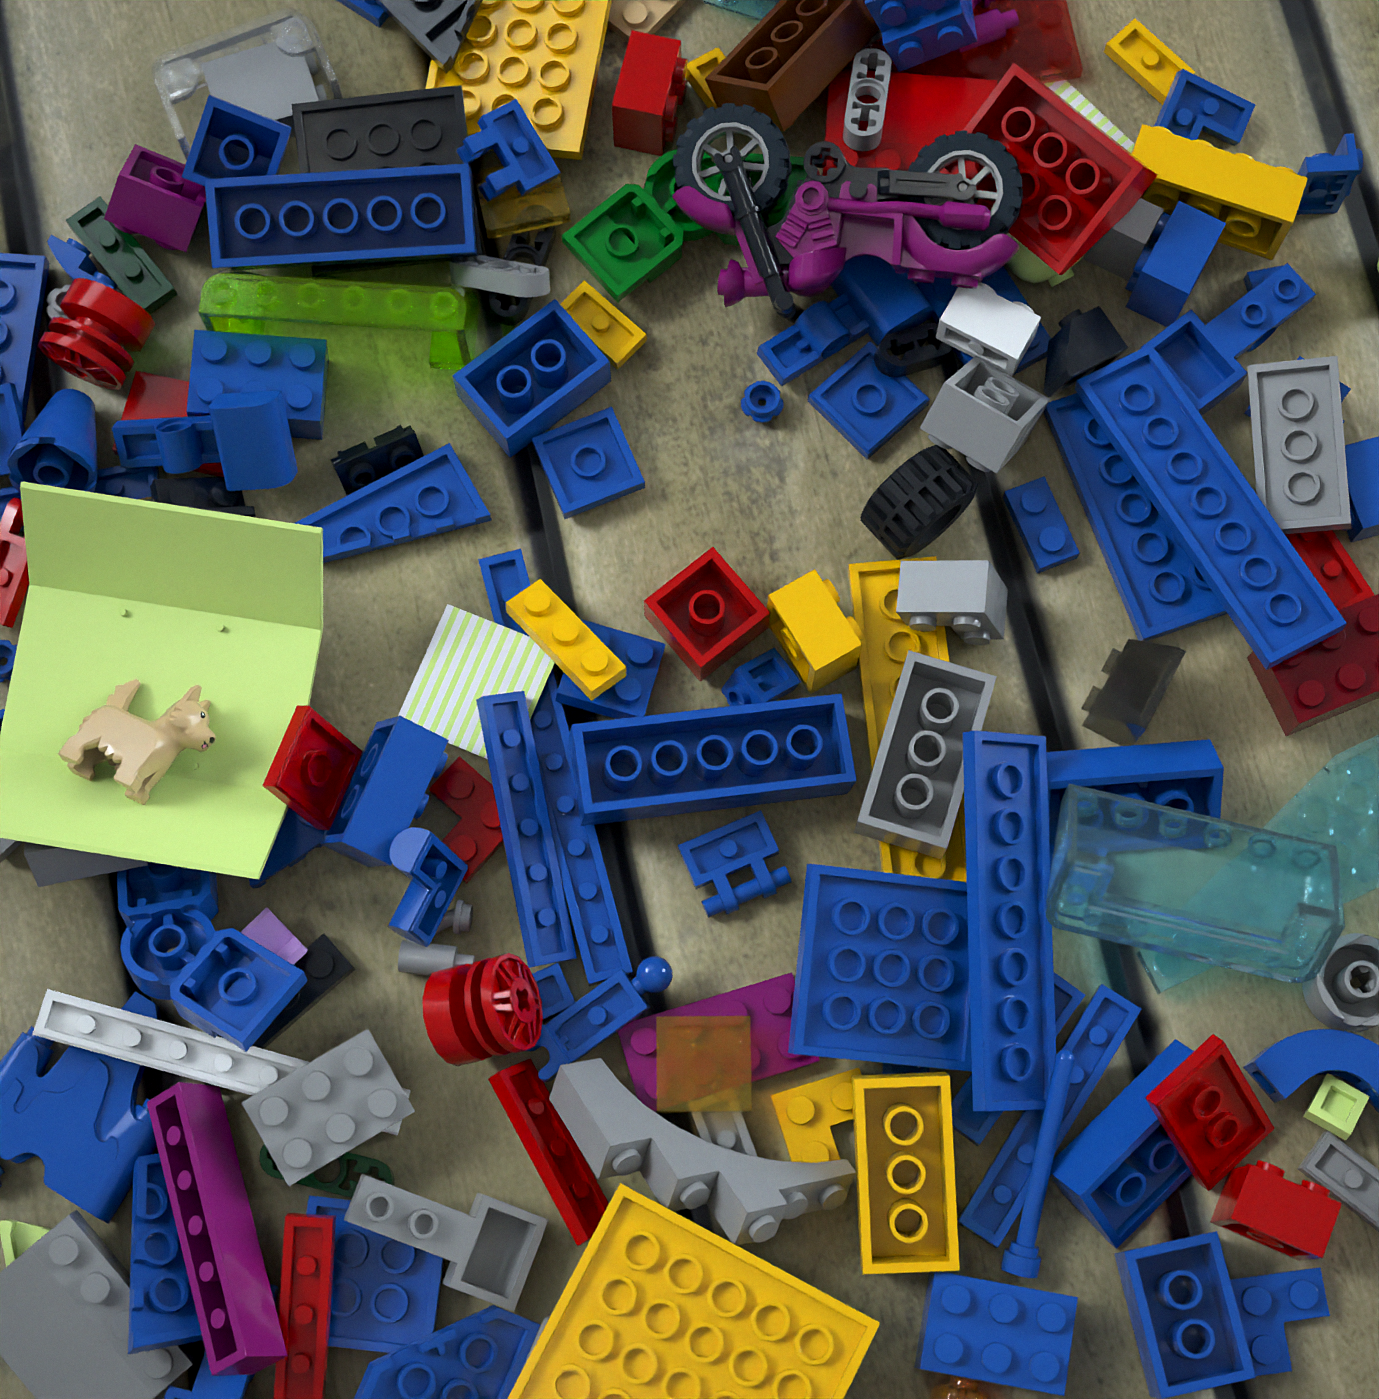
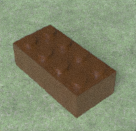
(792, 56)

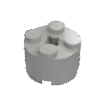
(1331, 994)

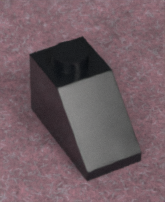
(1080, 348)

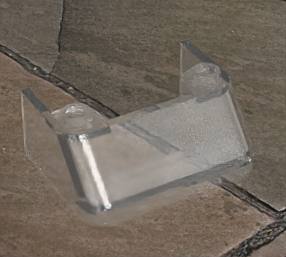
(180, 72)

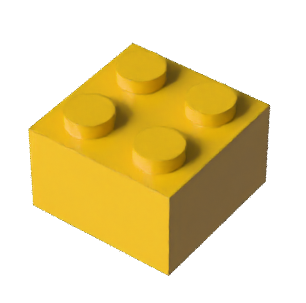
(814, 630)

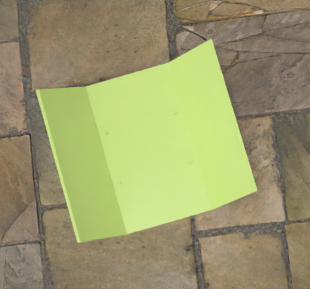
(178, 605)

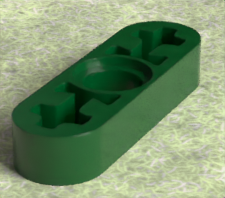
(363, 1166)

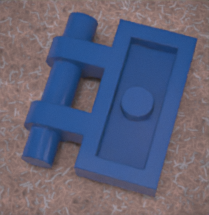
(730, 850)

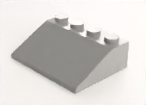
(70, 1322)

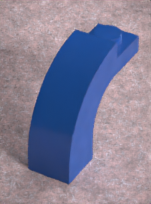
(1317, 1052)

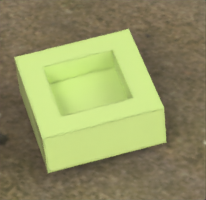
(1336, 1106)

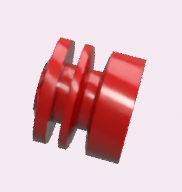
(96, 334)
(482, 1009)

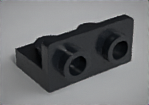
(200, 493)

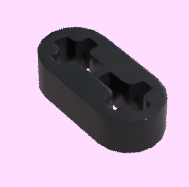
(915, 357)

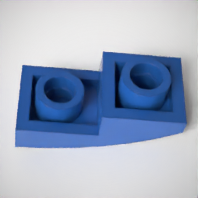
(76, 261)

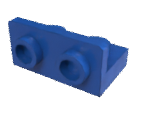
(1330, 177)

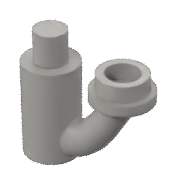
(426, 960)

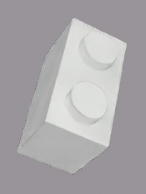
(988, 327)

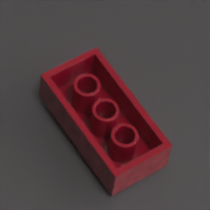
(1327, 676)

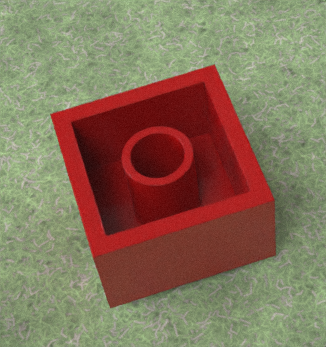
(649, 93)
(706, 614)
(1276, 1211)

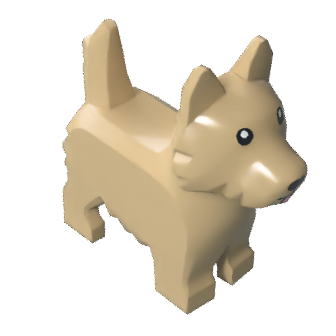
(136, 746)

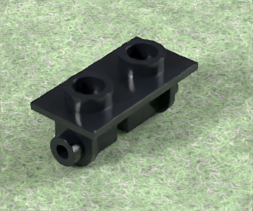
(363, 466)

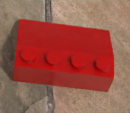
(915, 115)
(1071, 170)

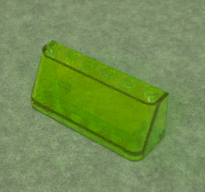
(247, 298)

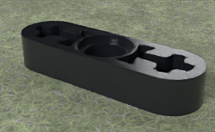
(517, 248)

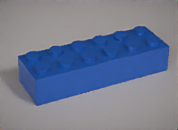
(341, 217)
(711, 759)

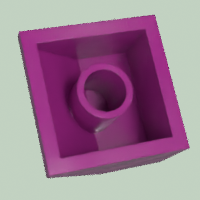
(156, 200)

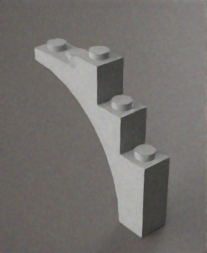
(683, 1170)

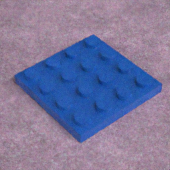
(883, 969)

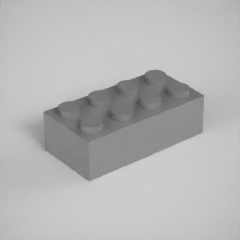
(920, 756)

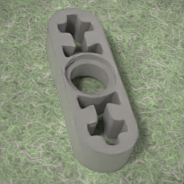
(874, 112)
(500, 276)

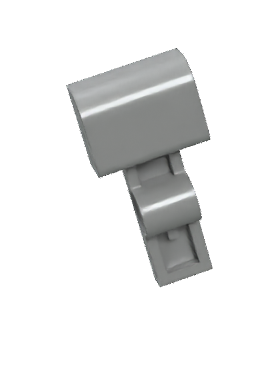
(486, 1249)

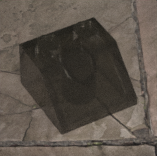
(1131, 690)

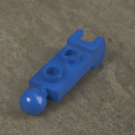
(600, 1014)

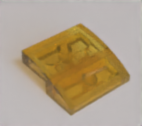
(517, 213)

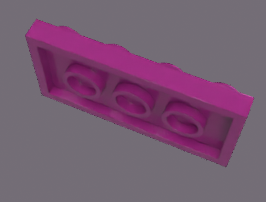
(770, 1014)

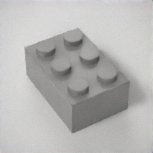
(984, 415)
(328, 1107)

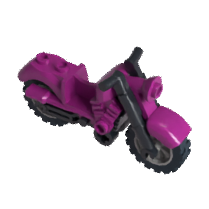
(908, 218)

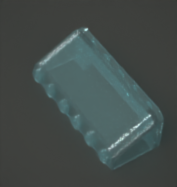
(1194, 886)

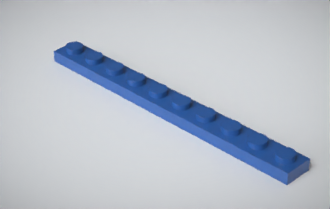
(576, 846)

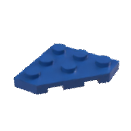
(461, 1361)

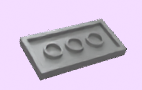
(1300, 444)

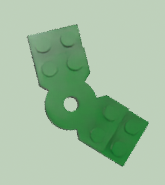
(643, 229)

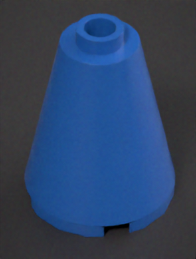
(59, 445)

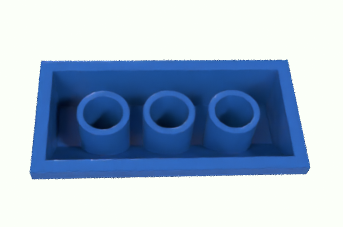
(1167, 774)
(1124, 1157)

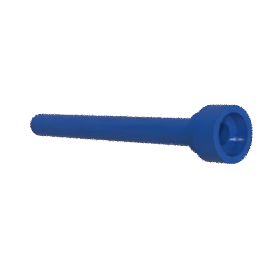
(1023, 1256)

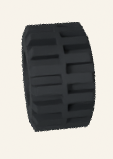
(919, 501)

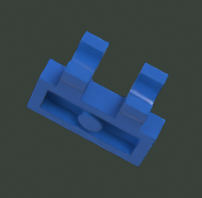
(517, 147)

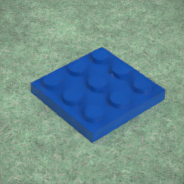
(380, 1287)

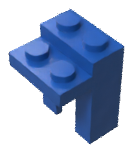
(923, 28)

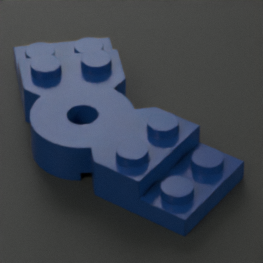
(212, 976)

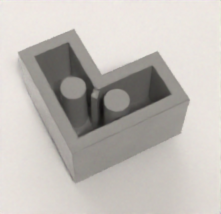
(953, 594)

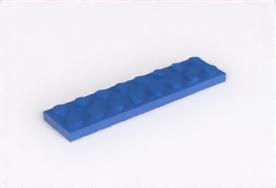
(1210, 507)
(1008, 921)

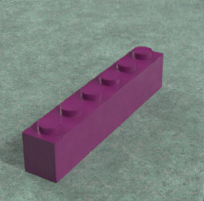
(216, 1230)

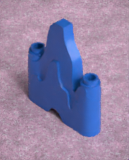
(77, 1117)

